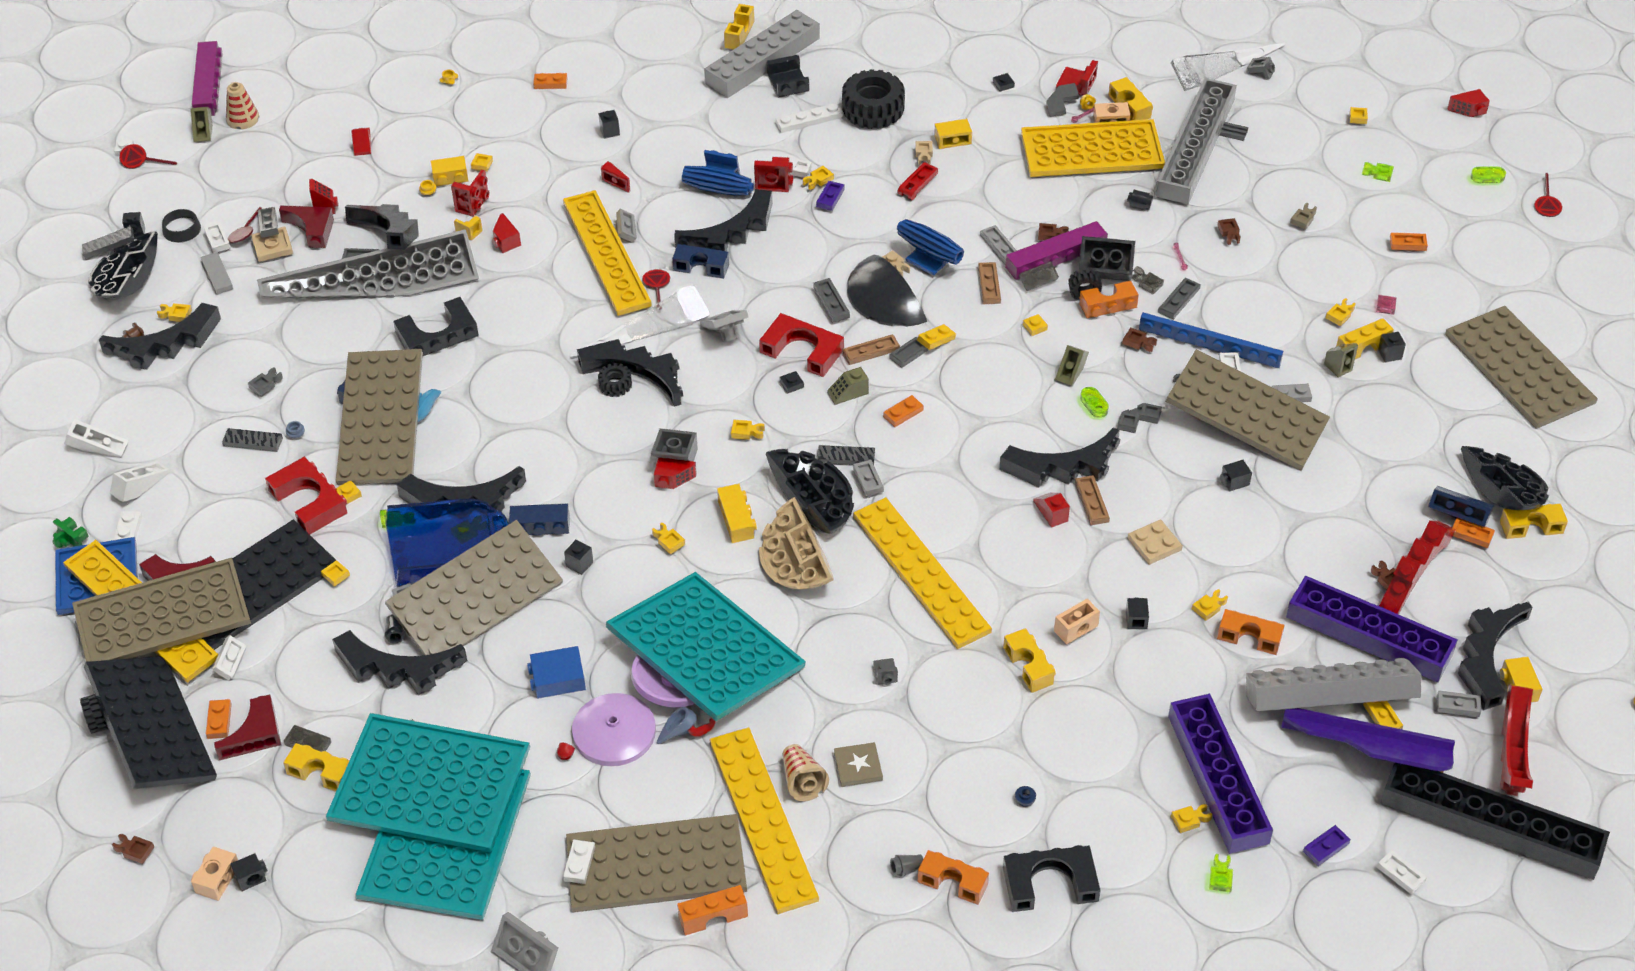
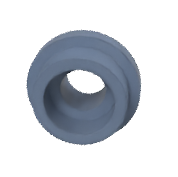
(295, 429)

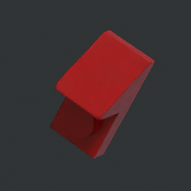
(361, 141)

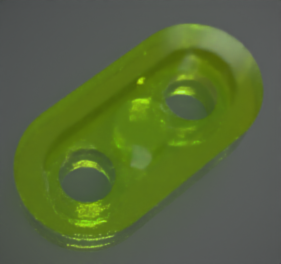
(1488, 174)
(1094, 402)

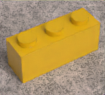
(736, 513)

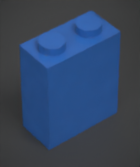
(556, 672)

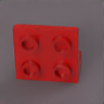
(1082, 79)
(470, 198)

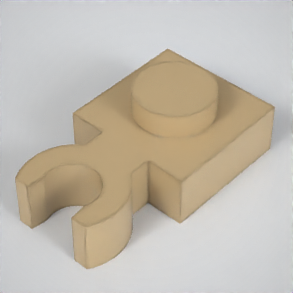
(924, 151)
(897, 261)

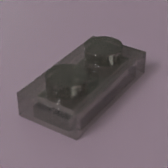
(1038, 276)
(307, 737)

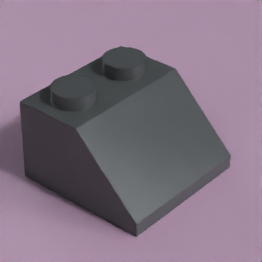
(675, 445)

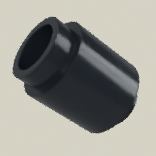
(1140, 199)

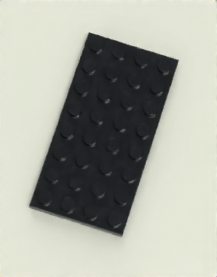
(275, 573)
(149, 722)

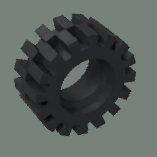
(1081, 278)
(617, 387)
(93, 714)

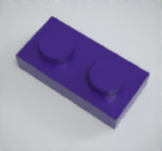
(830, 195)
(1326, 845)

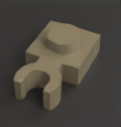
(1304, 217)

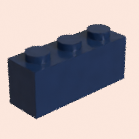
(1461, 506)
(542, 518)

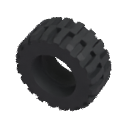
(873, 99)

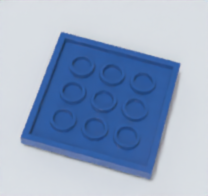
(70, 589)

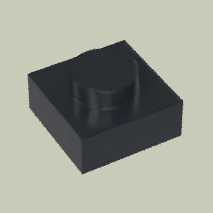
(1003, 82)
(791, 382)

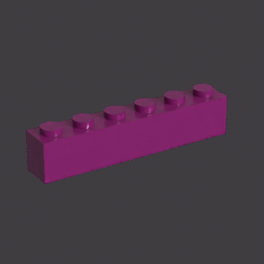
(207, 76)
(1054, 250)

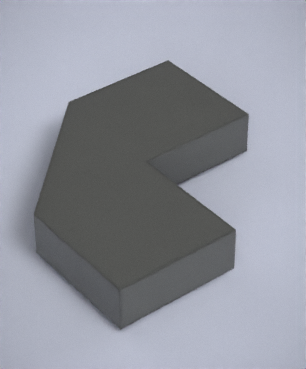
(1056, 101)
(1144, 412)

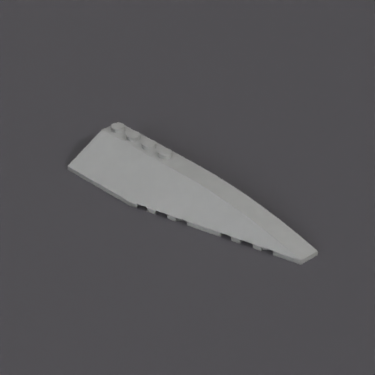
(385, 272)

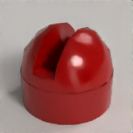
(565, 751)

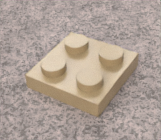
(272, 246)
(1155, 542)

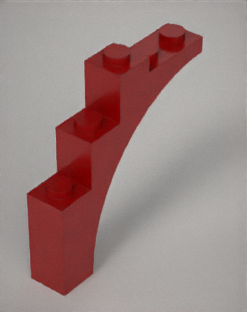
(1411, 567)
(1515, 728)

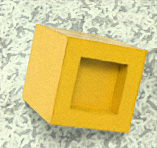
(473, 227)

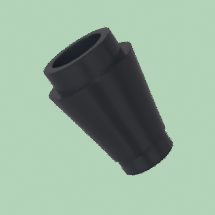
(394, 631)

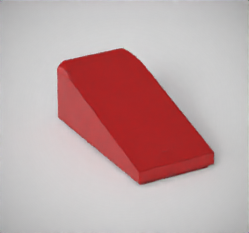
(614, 176)

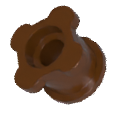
(133, 332)

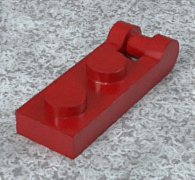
(917, 180)

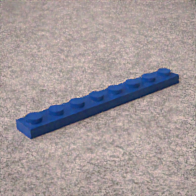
(1210, 340)

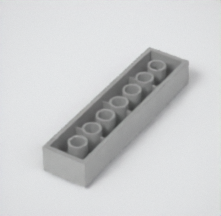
(750, 59)
(1333, 685)

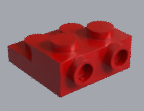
(773, 174)

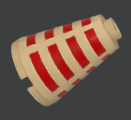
(240, 108)
(803, 774)

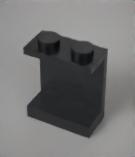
(787, 76)

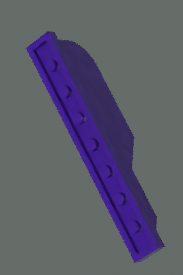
(1375, 739)

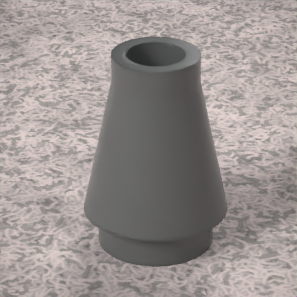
(904, 864)

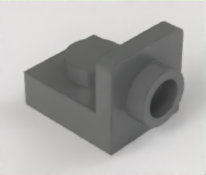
(1260, 65)
(885, 671)

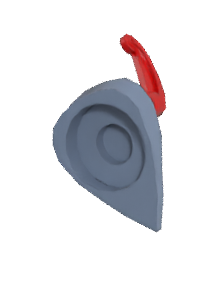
(681, 723)

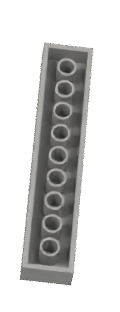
(1195, 141)

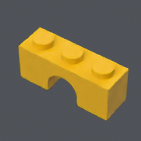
(737, 32)
(1125, 91)
(1366, 335)
(1548, 517)
(1023, 646)
(305, 760)

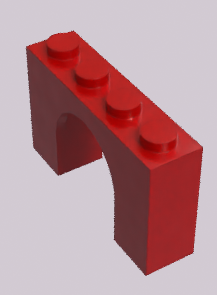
(789, 329)
(301, 476)

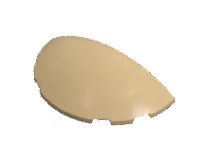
(792, 550)

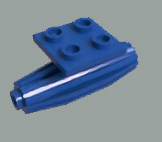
(719, 175)
(932, 247)

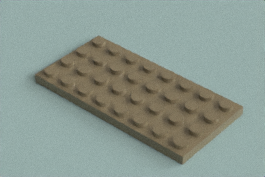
(1521, 367)
(1248, 409)
(379, 416)
(474, 591)
(161, 612)
(660, 862)

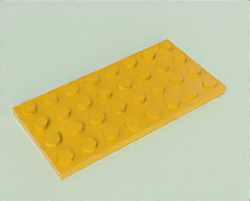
(1092, 148)

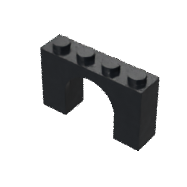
(461, 328)
(1073, 862)

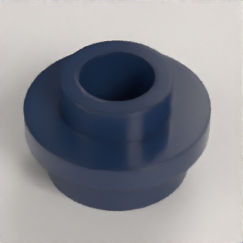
(1022, 800)

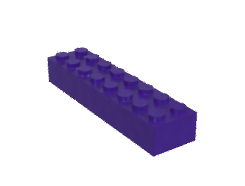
(1371, 627)
(1220, 773)

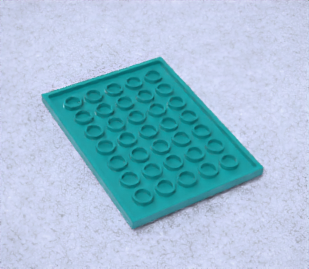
(705, 645)
(429, 782)
(438, 874)

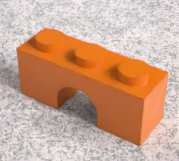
(1096, 304)
(1238, 624)
(937, 868)
(698, 911)

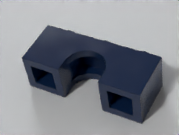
(687, 257)

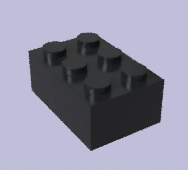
(1108, 257)

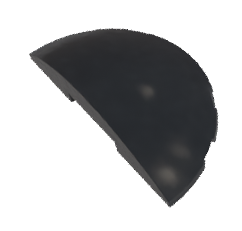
(125, 269)
(882, 293)
(1504, 481)
(816, 485)

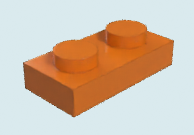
(550, 81)
(1408, 241)
(903, 411)
(1473, 533)
(218, 719)

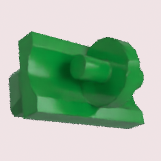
(66, 535)

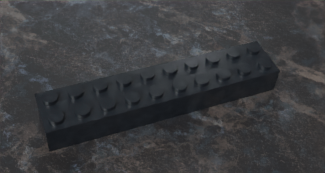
(1496, 818)

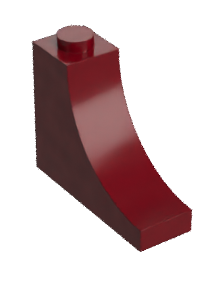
(313, 220)
(157, 567)
(255, 734)

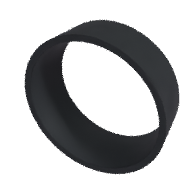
(184, 235)

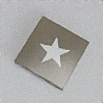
(858, 764)

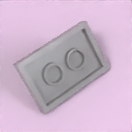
(724, 323)
(523, 945)

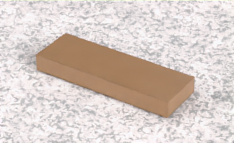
(989, 283)
(870, 349)
(1092, 500)

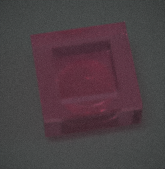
(1386, 304)

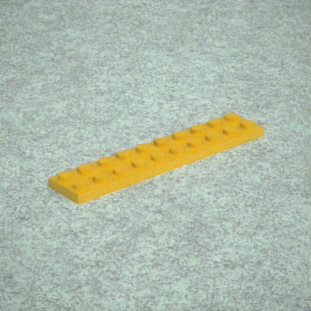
(607, 253)
(104, 573)
(922, 573)
(764, 821)

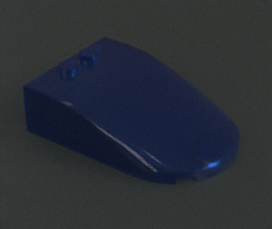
(428, 535)

